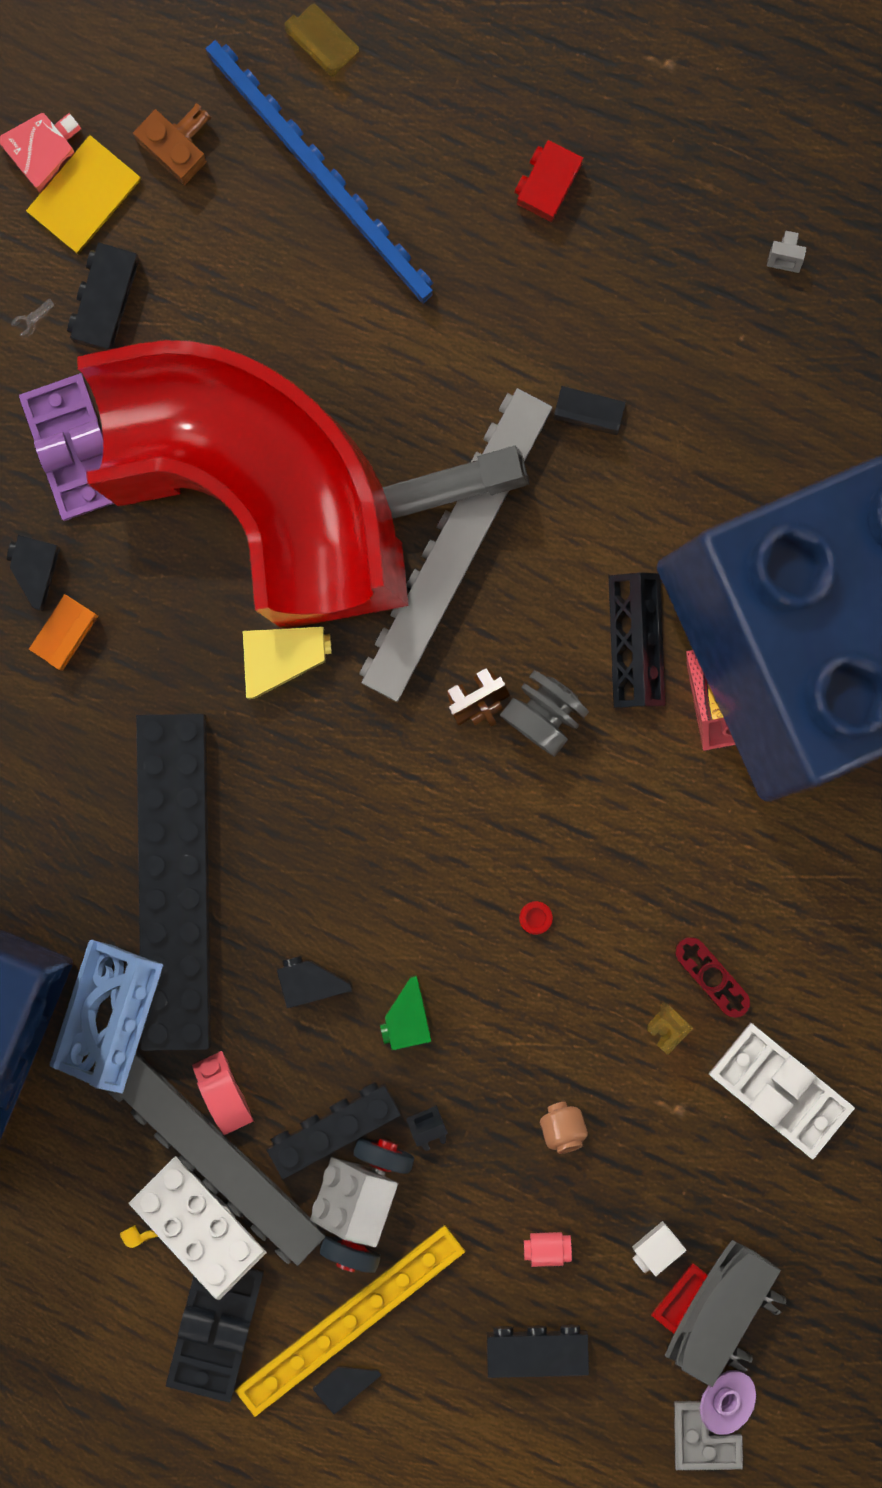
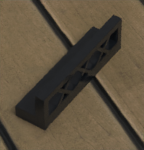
(643, 639)

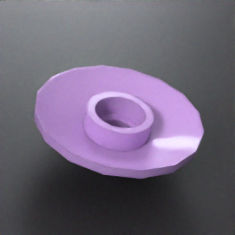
(728, 1402)

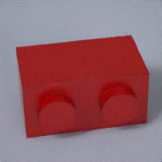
(549, 180)

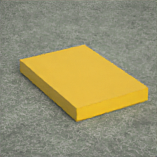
(83, 194)

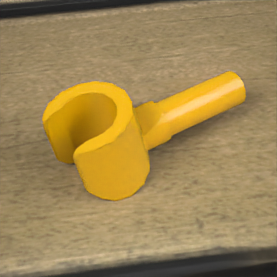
(132, 1237)

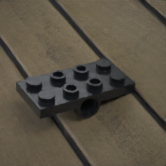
(213, 1338)

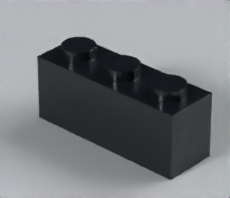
(103, 297)
(537, 1352)

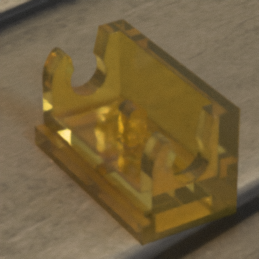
(672, 1027)

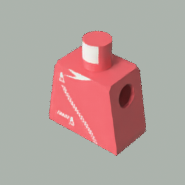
(40, 147)

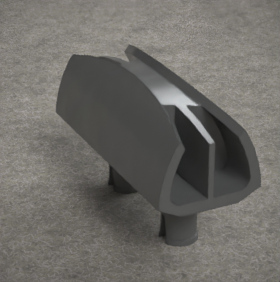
(723, 1312)

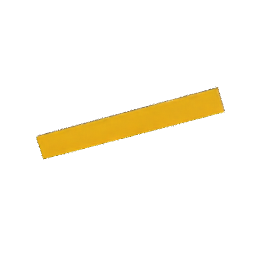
(349, 1320)

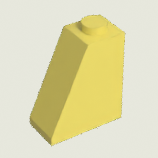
(281, 655)

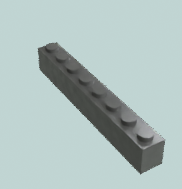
(220, 1162)

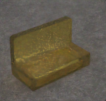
(321, 39)

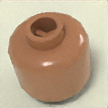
(563, 1128)

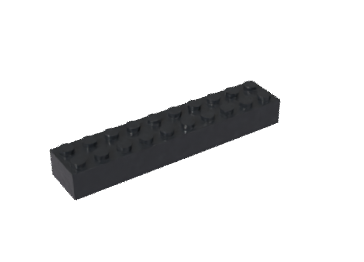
(174, 878)

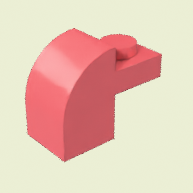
(222, 1093)

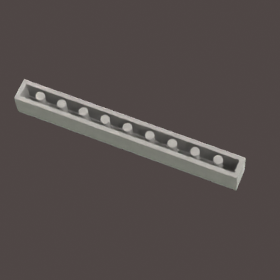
(449, 556)

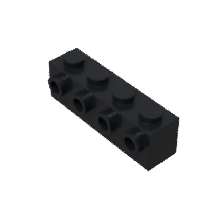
(333, 1131)

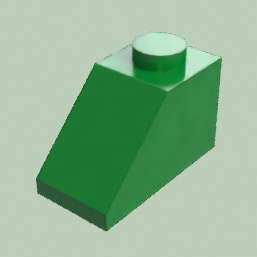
(406, 1018)

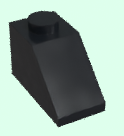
(33, 567)
(308, 982)

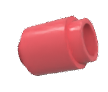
(548, 1249)

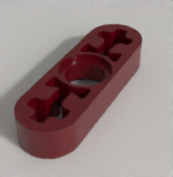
(722, 1001)

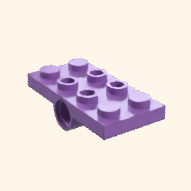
(67, 442)

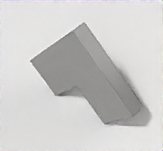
(697, 1448)

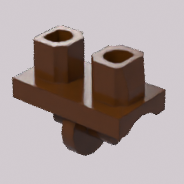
(480, 704)

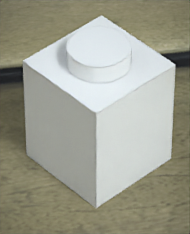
(657, 1249)

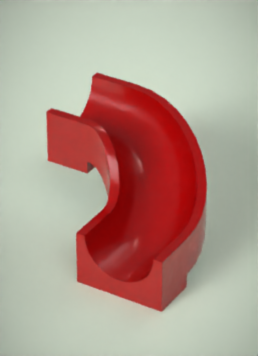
(266, 451)

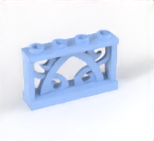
(130, 1000)

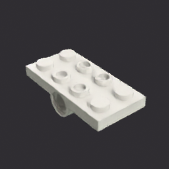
(781, 1090)
(197, 1228)

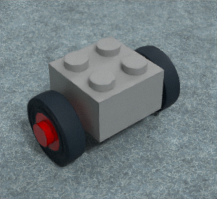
(357, 1202)

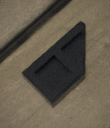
(344, 1385)

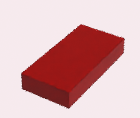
(678, 1299)

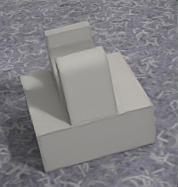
(787, 254)

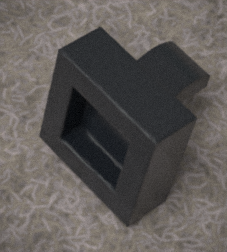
(427, 1127)

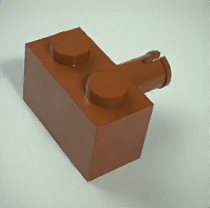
(173, 143)

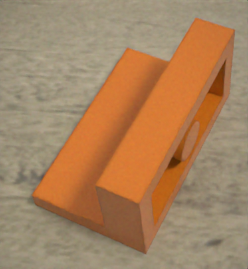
(63, 632)

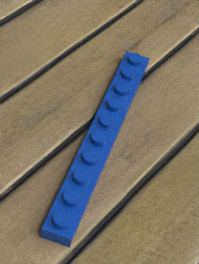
(312, 160)

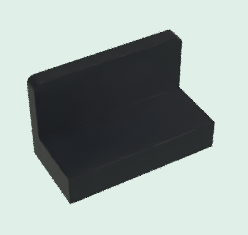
(589, 410)

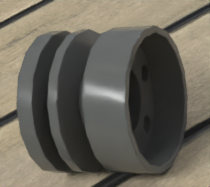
(544, 712)

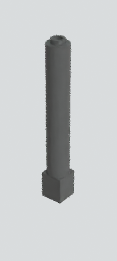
(491, 473)

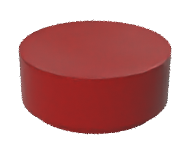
(535, 917)

